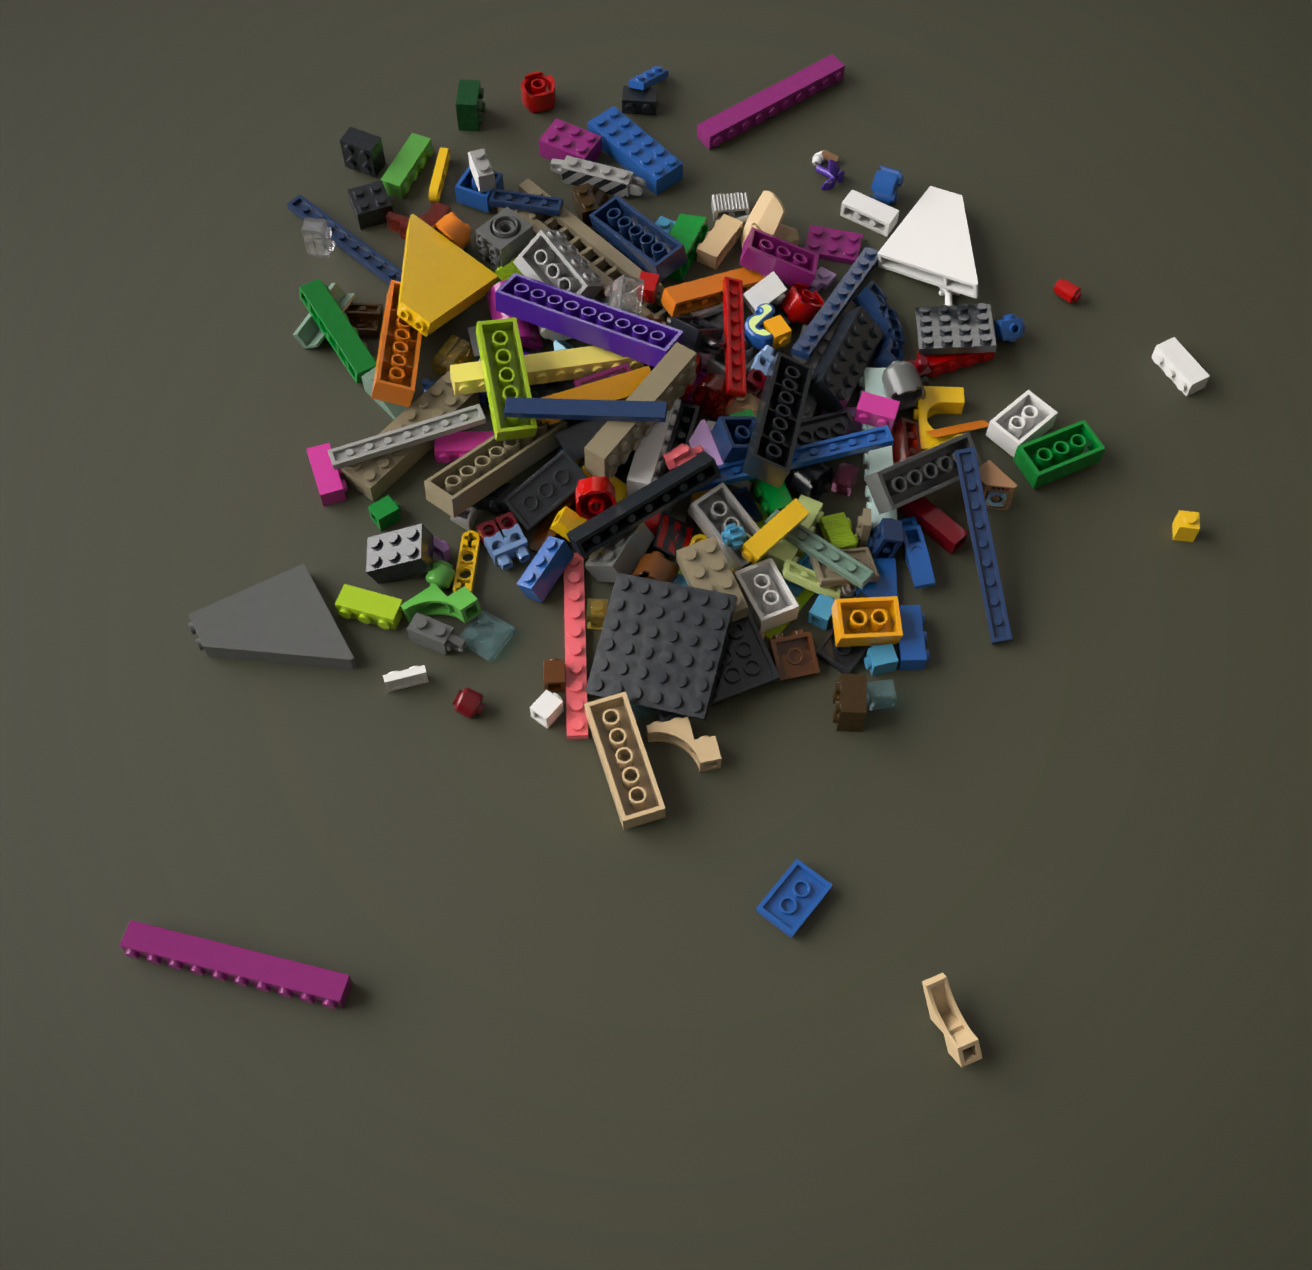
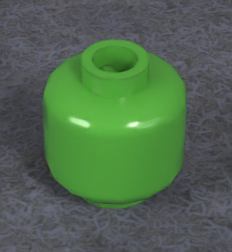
(441, 575)

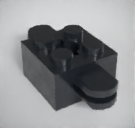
(699, 334)

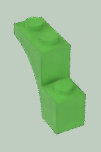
(433, 601)

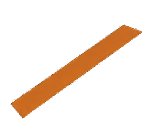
(958, 428)

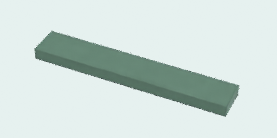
(828, 554)

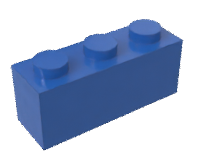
(545, 569)
(911, 647)

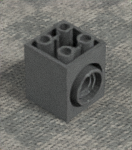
(503, 238)

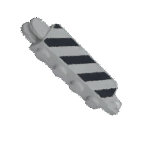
(607, 178)

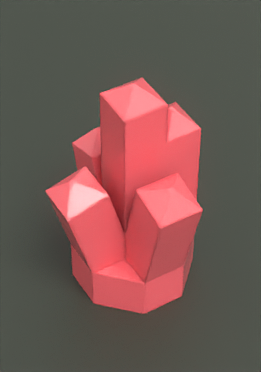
(681, 455)

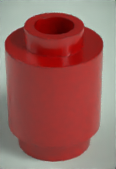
(1067, 291)

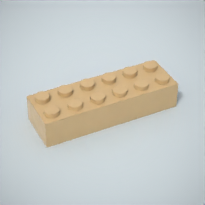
(625, 760)

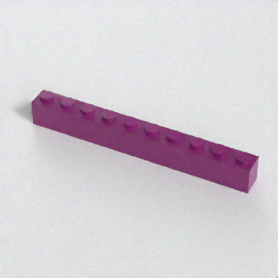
(770, 101)
(236, 964)

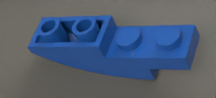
(917, 554)

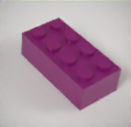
(769, 253)

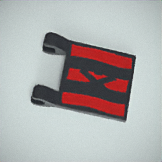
(673, 533)

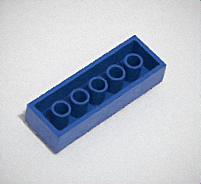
(636, 150)

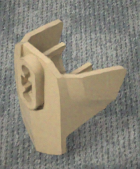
(768, 217)

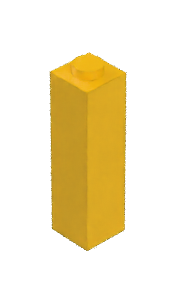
(774, 531)

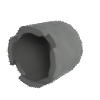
(903, 384)

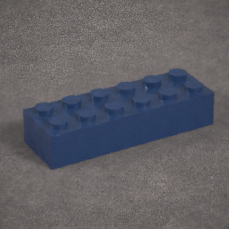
(638, 238)

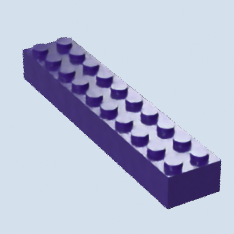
(586, 319)

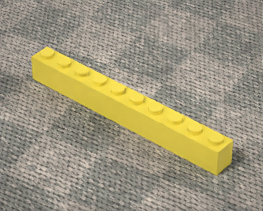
(544, 368)

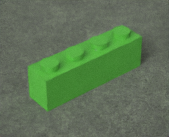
(407, 165)

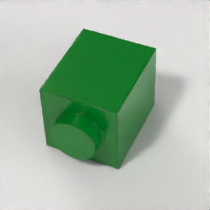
(385, 512)

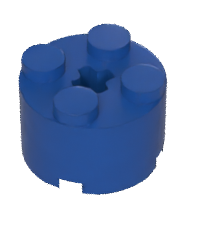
(886, 185)

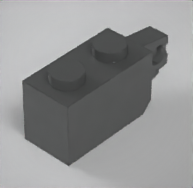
(434, 635)

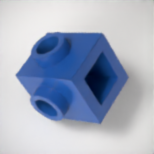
(1009, 328)

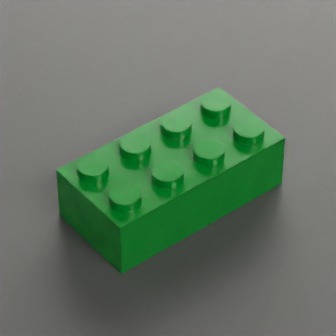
(1058, 454)

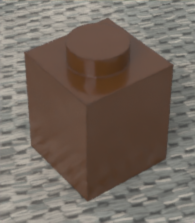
(554, 675)

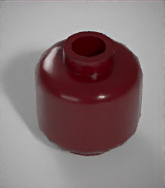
(468, 703)

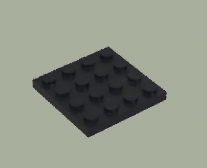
(955, 329)

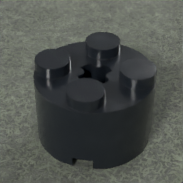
(812, 480)

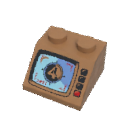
(997, 487)

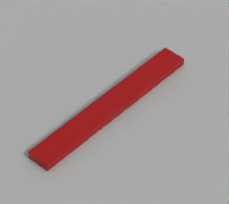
(734, 337)

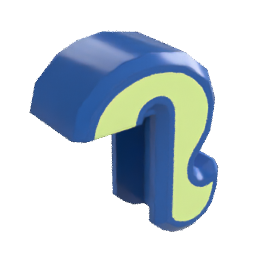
(754, 331)

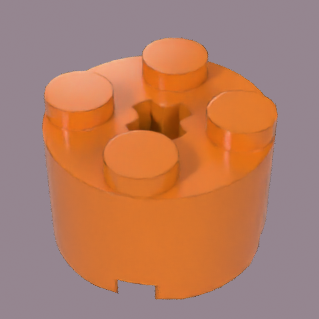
(454, 230)

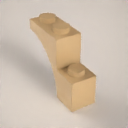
(679, 732)
(945, 1014)

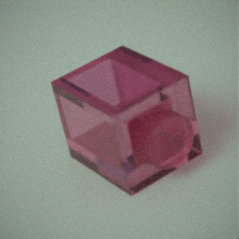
(845, 479)

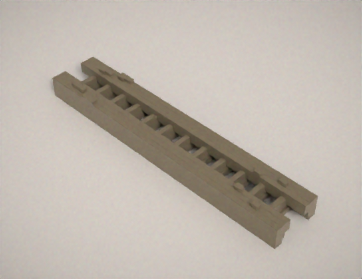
(595, 246)

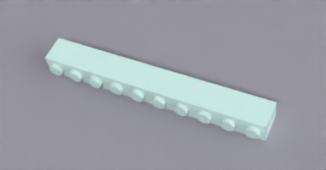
(879, 458)

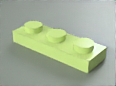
(806, 578)

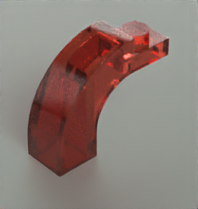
(400, 223)

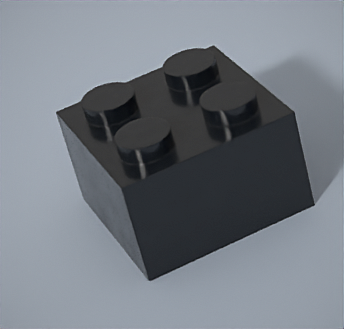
(362, 151)
(370, 204)

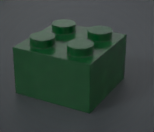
(470, 105)

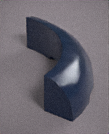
(891, 344)

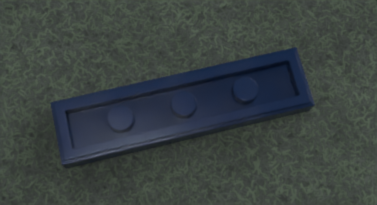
(526, 202)

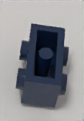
(886, 538)

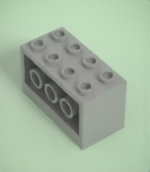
(557, 263)

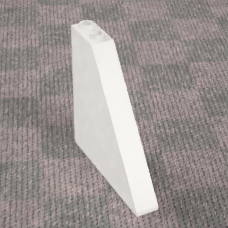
(934, 244)

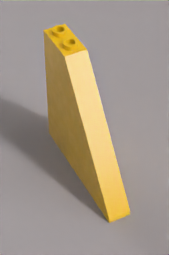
(437, 279)

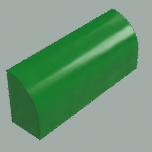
(690, 232)

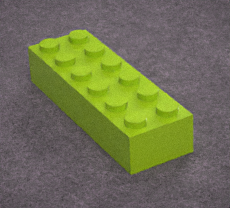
(504, 375)

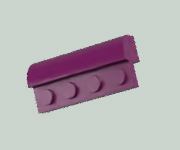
(528, 332)

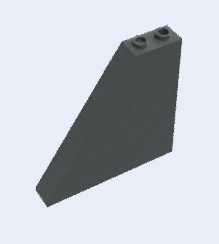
(274, 623)

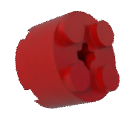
(538, 92)
(801, 303)
(594, 496)

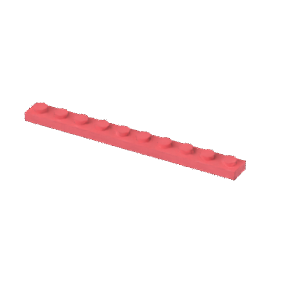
(575, 649)

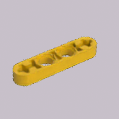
(439, 175)
(469, 566)

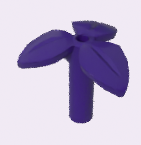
(833, 174)

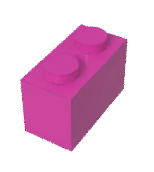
(876, 410)

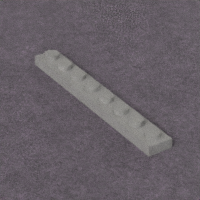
(406, 436)

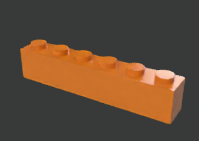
(704, 291)

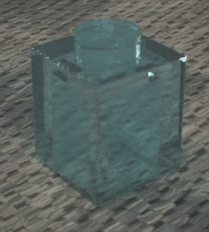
(881, 694)

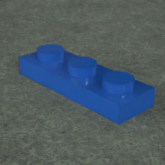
(648, 78)

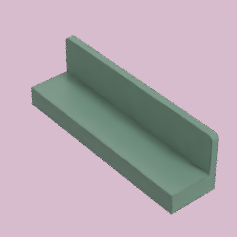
(309, 333)

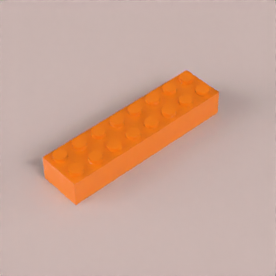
(396, 355)

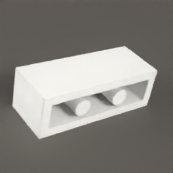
(869, 213)
(1180, 366)

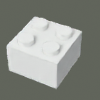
(768, 290)

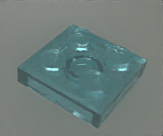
(487, 635)

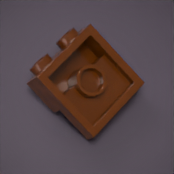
(794, 654)

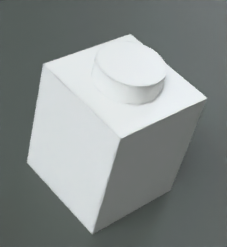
(547, 708)

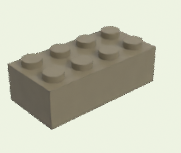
(708, 569)

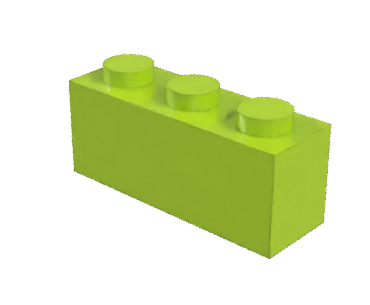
(369, 607)

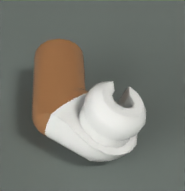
(822, 156)

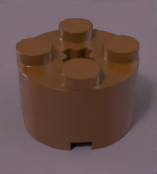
(656, 567)

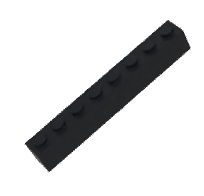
(643, 504)

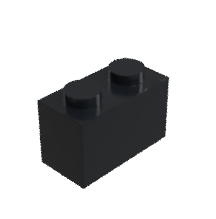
(639, 101)

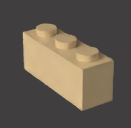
(719, 241)

